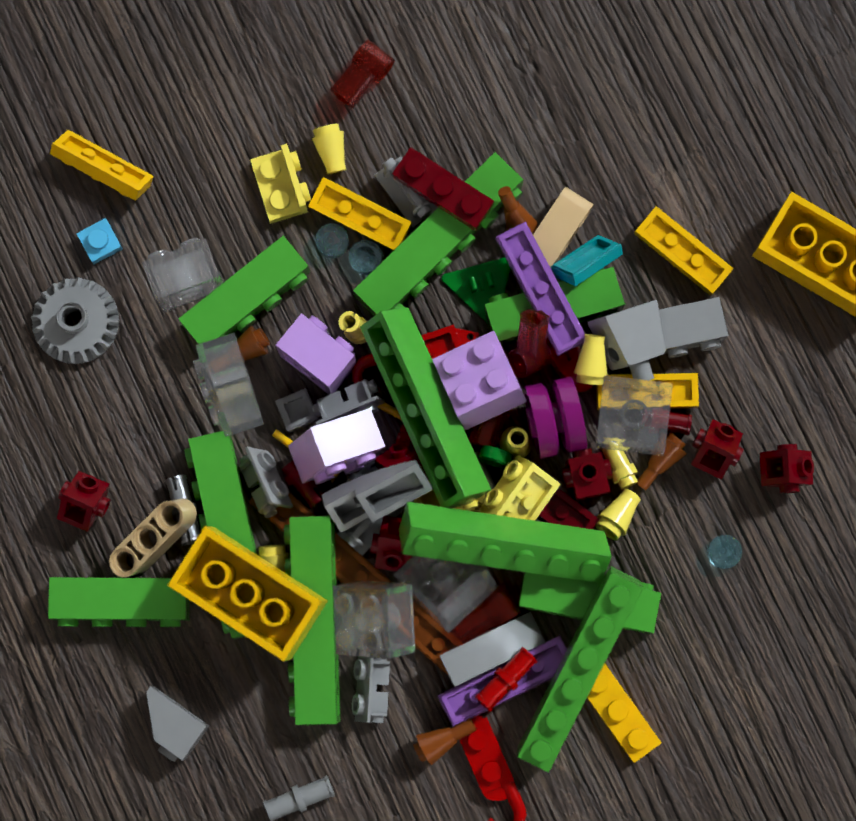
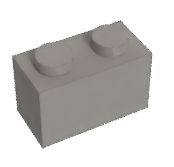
(693, 326)

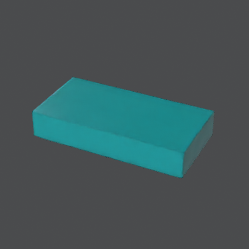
(586, 260)

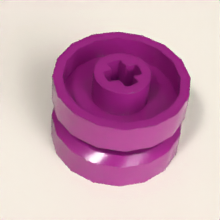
(550, 418)

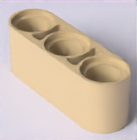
(561, 224)
(139, 542)

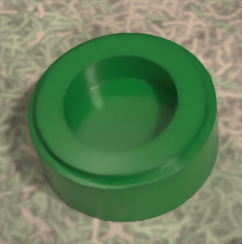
(494, 457)

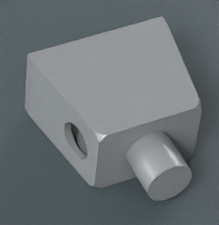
(632, 338)

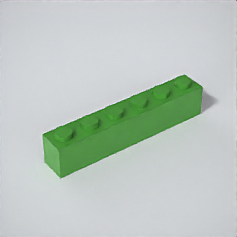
(433, 244)
(425, 408)
(220, 492)
(504, 542)
(315, 662)
(579, 668)

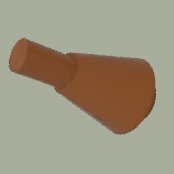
(514, 212)
(253, 343)
(659, 464)
(436, 743)

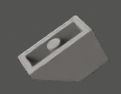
(173, 725)

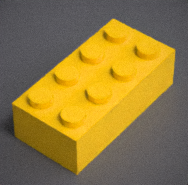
(812, 251)
(247, 593)

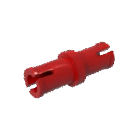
(506, 679)

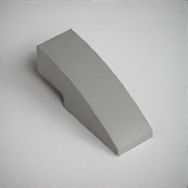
(375, 494)
(491, 649)

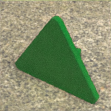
(479, 283)

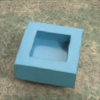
(99, 241)

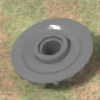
(86, 339)

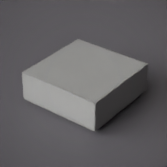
(296, 410)

